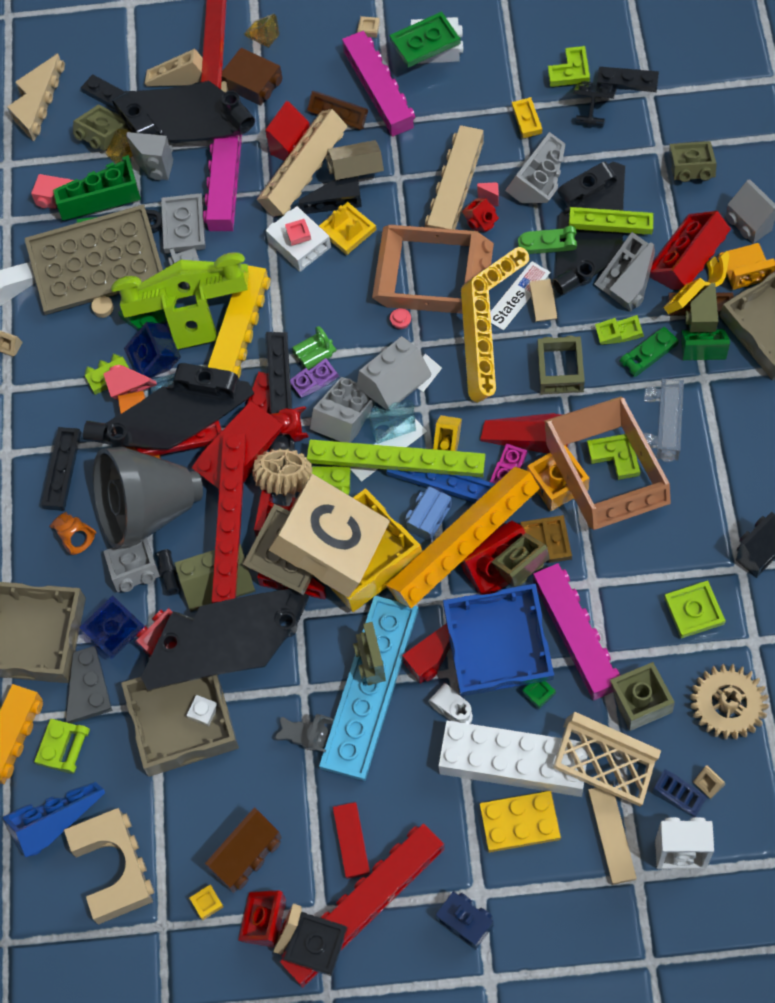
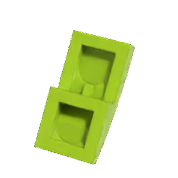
(619, 331)

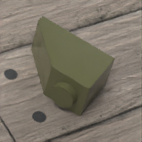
(703, 311)

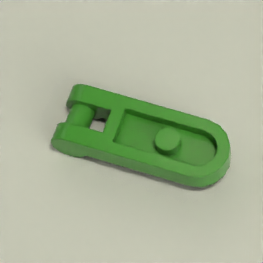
(548, 240)

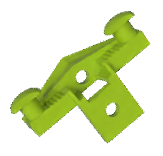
(162, 291)

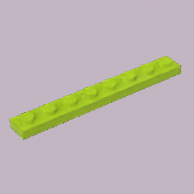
(396, 458)

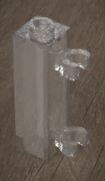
(669, 419)

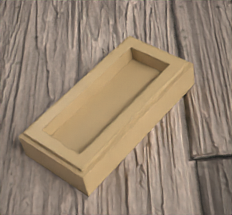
(287, 929)

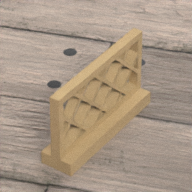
(617, 742)

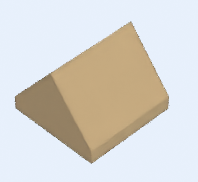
(9, 343)
(709, 782)

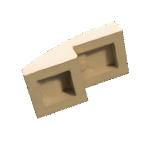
(543, 300)

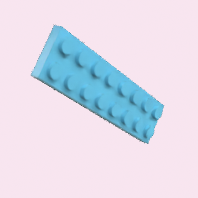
(364, 705)

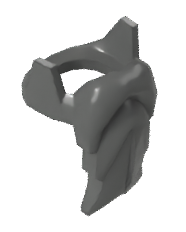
(311, 735)

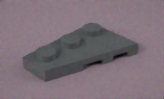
(87, 687)

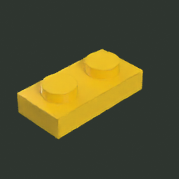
(527, 117)

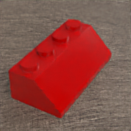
(689, 249)

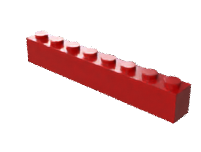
(378, 889)

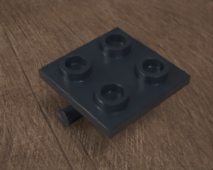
(587, 88)

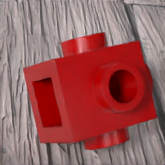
(480, 215)

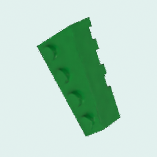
(98, 191)

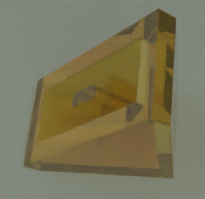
(264, 30)
(119, 146)

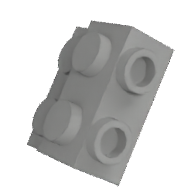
(131, 566)

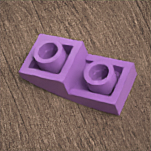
(314, 379)

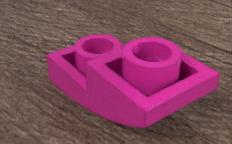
(511, 458)

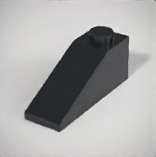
(332, 195)

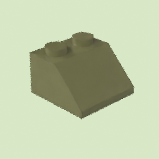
(521, 560)
(642, 696)

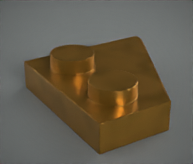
(553, 534)

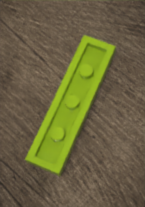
(611, 220)

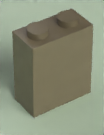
(354, 160)

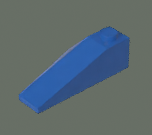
(41, 825)

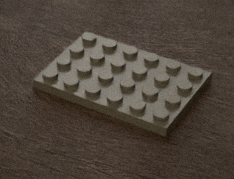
(87, 257)

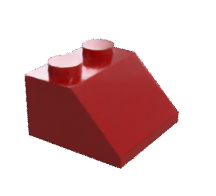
(285, 131)

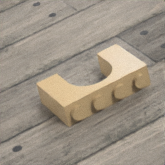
(132, 888)

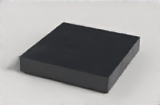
(316, 944)

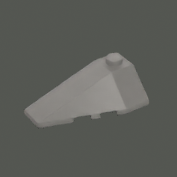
(539, 175)

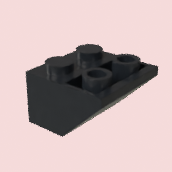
(758, 547)

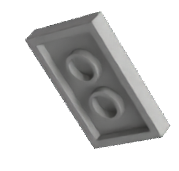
(183, 223)

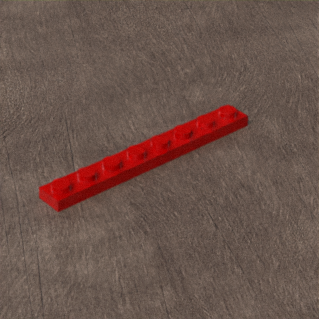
(229, 517)

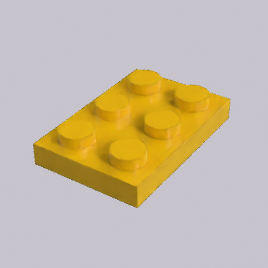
(520, 821)

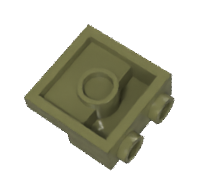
(98, 127)
(693, 161)
(368, 649)

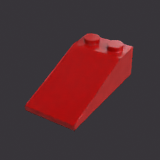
(260, 433)

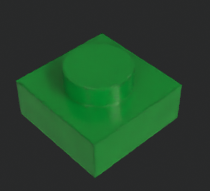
(539, 693)

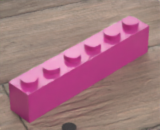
(378, 83)
(222, 183)
(575, 630)

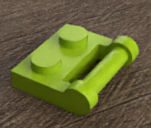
(55, 744)

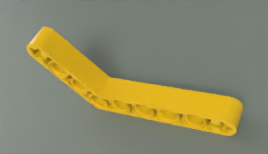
(478, 323)

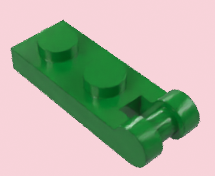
(649, 351)

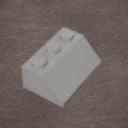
(393, 373)

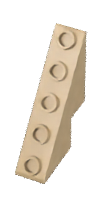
(36, 94)

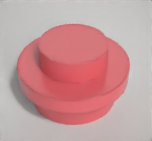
(400, 318)

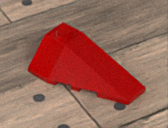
(521, 432)

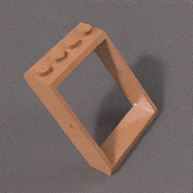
(389, 256)
(594, 421)

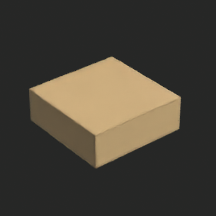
(369, 25)

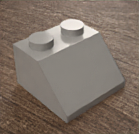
(151, 154)
(751, 212)

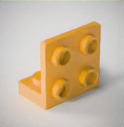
(748, 266)

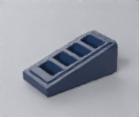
(675, 800)

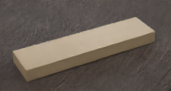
(612, 836)

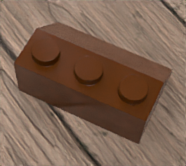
(244, 851)

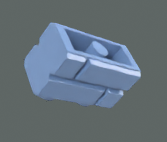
(428, 514)

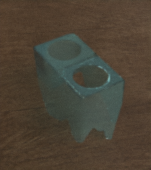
(396, 428)

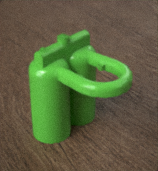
(314, 349)

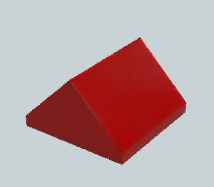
(262, 918)

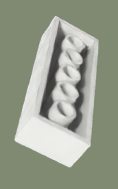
(508, 758)

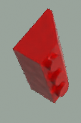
(479, 565)

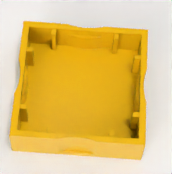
(392, 555)

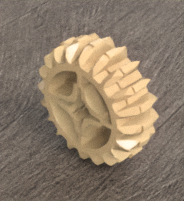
(281, 471)

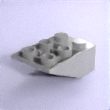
(341, 411)

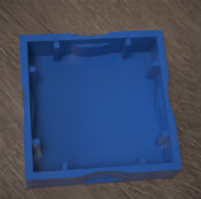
(498, 640)

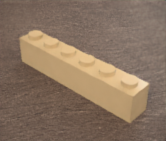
(302, 163)
(455, 178)

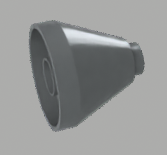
(140, 494)

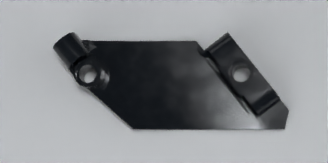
(184, 112)
(593, 248)
(174, 411)
(224, 637)

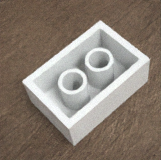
(684, 844)

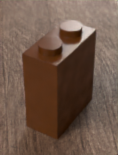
(252, 76)

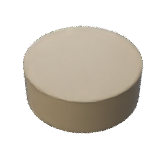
(102, 306)

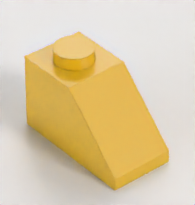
(447, 433)

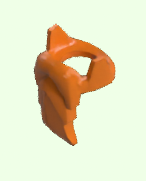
(67, 526)

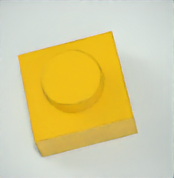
(206, 902)

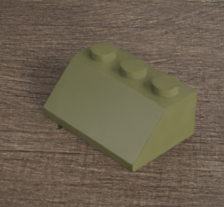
(197, 578)

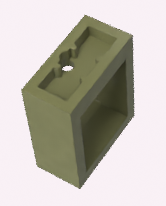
(561, 383)

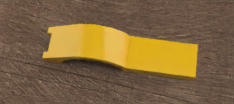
(717, 274)

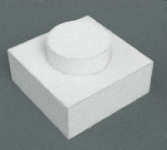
(202, 710)

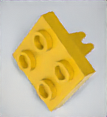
(347, 228)

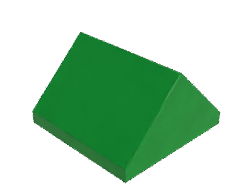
(705, 345)

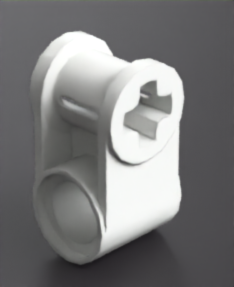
(449, 703)

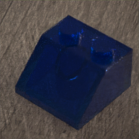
(152, 350)
(111, 627)

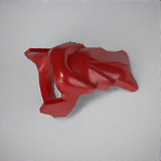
(292, 422)

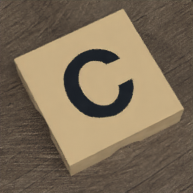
(330, 535)

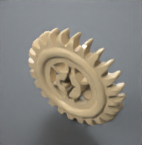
(711, 688)

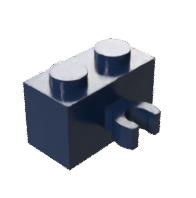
(465, 919)

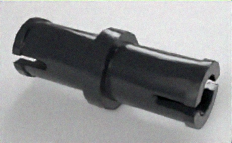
(168, 572)

